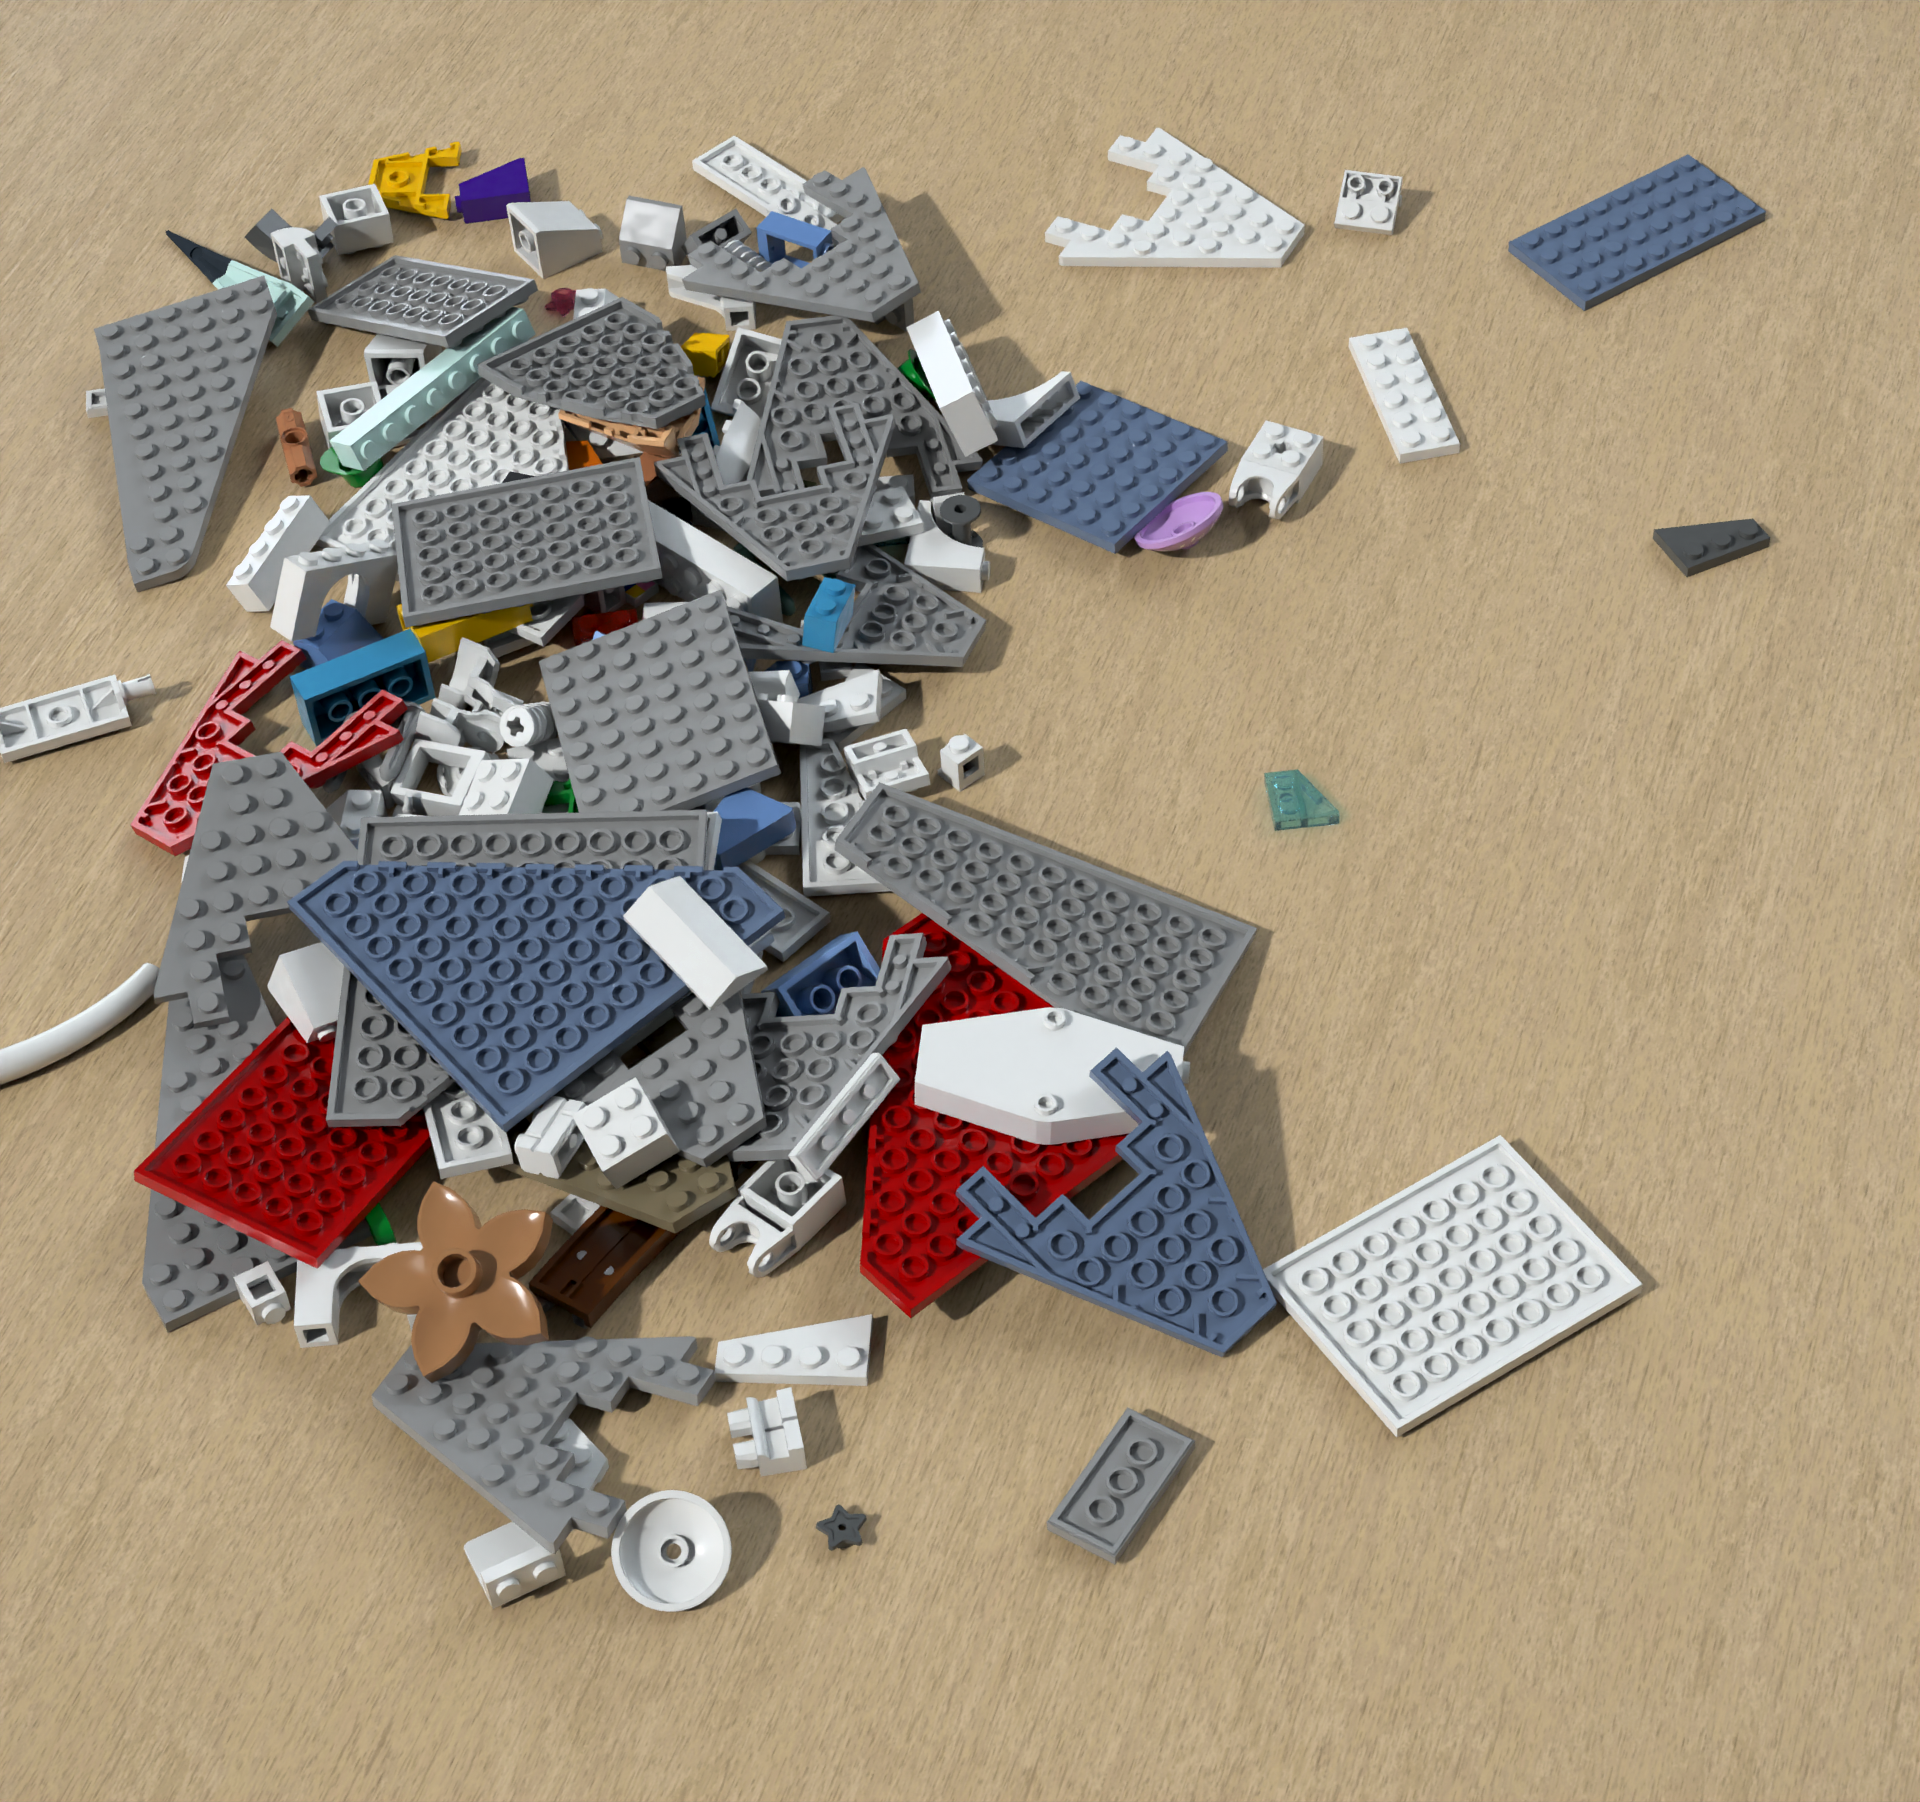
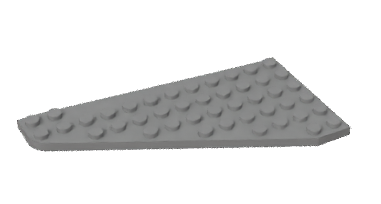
(174, 414)
(187, 1253)

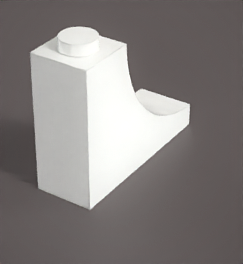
(1030, 413)
(943, 559)

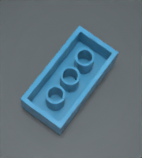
(348, 682)

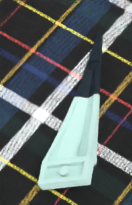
(223, 272)

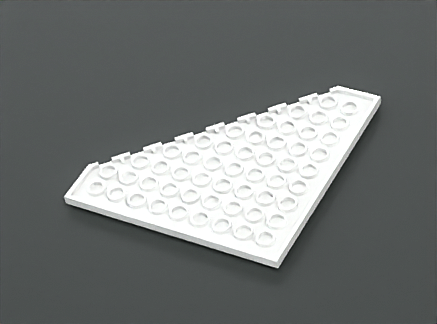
(461, 449)

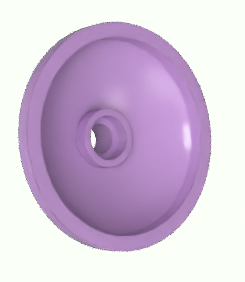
(1181, 523)

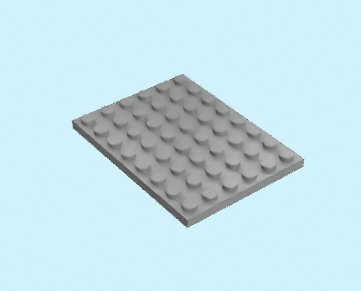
(524, 542)
(659, 713)

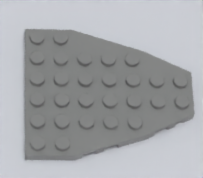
(604, 367)

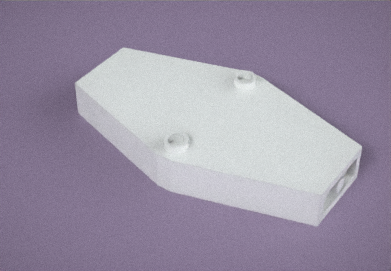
(1031, 1073)

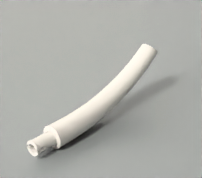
(79, 1030)

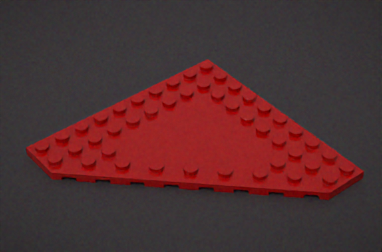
(925, 1156)

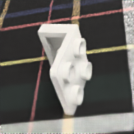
(511, 1563)

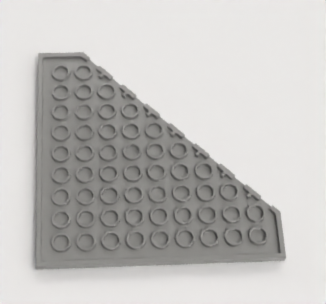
(377, 1066)

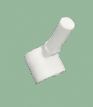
(407, 807)

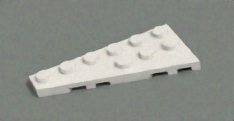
(827, 807)

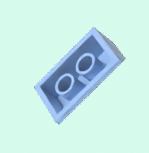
(818, 980)

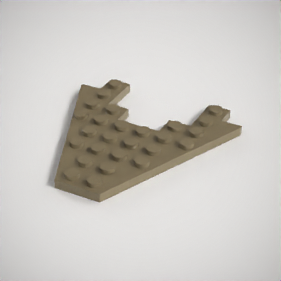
(665, 1195)

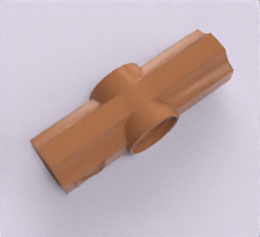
(296, 447)

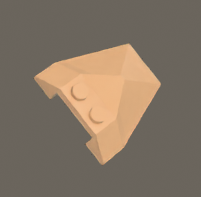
(648, 440)

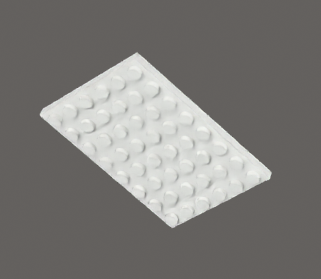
(1450, 1284)

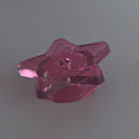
(562, 301)

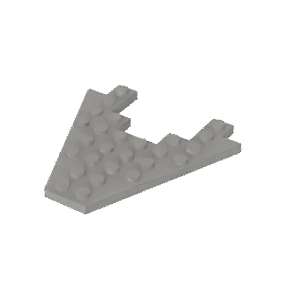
(834, 365)
(251, 852)
(813, 1057)
(511, 1400)

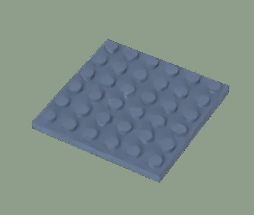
(1100, 468)

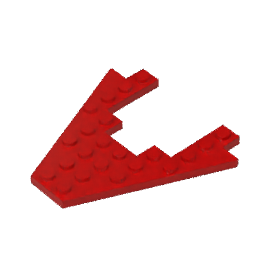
(176, 800)

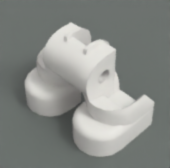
(472, 685)

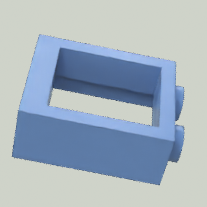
(778, 227)

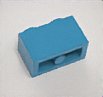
(828, 615)

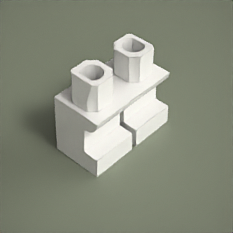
(776, 1435)

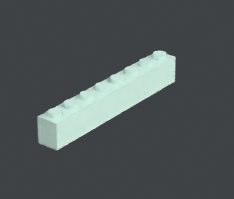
(427, 391)

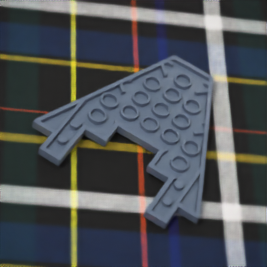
(1162, 1247)

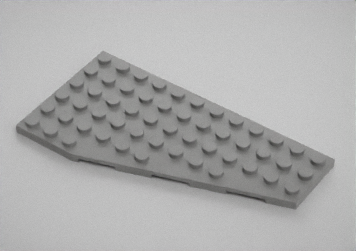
(1052, 919)

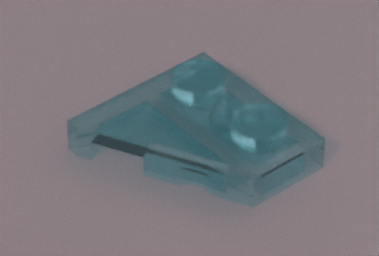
(1297, 802)

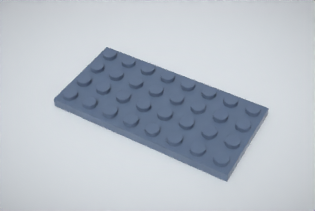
(1636, 232)

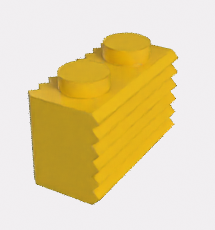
(707, 352)

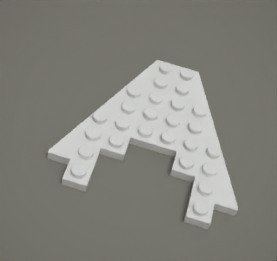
(1201, 222)

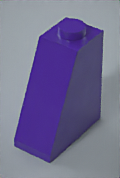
(489, 193)

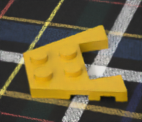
(403, 180)

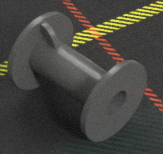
(961, 512)

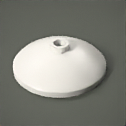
(642, 1547)

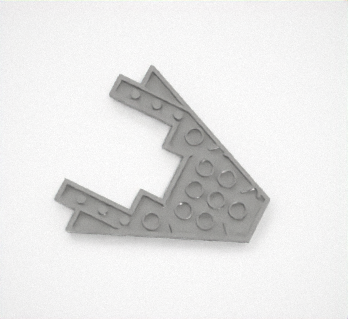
(855, 280)
(800, 529)
(893, 621)
(698, 1081)

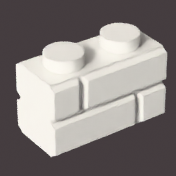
(550, 1138)

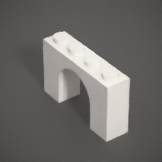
(311, 575)
(324, 1289)

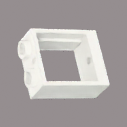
(439, 753)

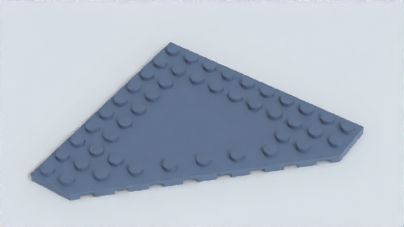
(513, 969)

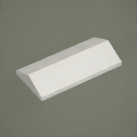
(694, 941)

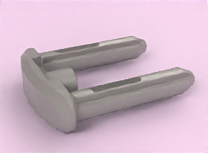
(395, 755)

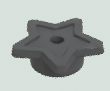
(842, 1538)

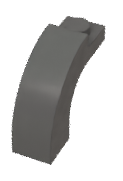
(261, 238)

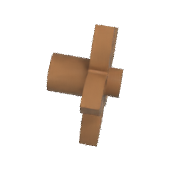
(464, 1280)

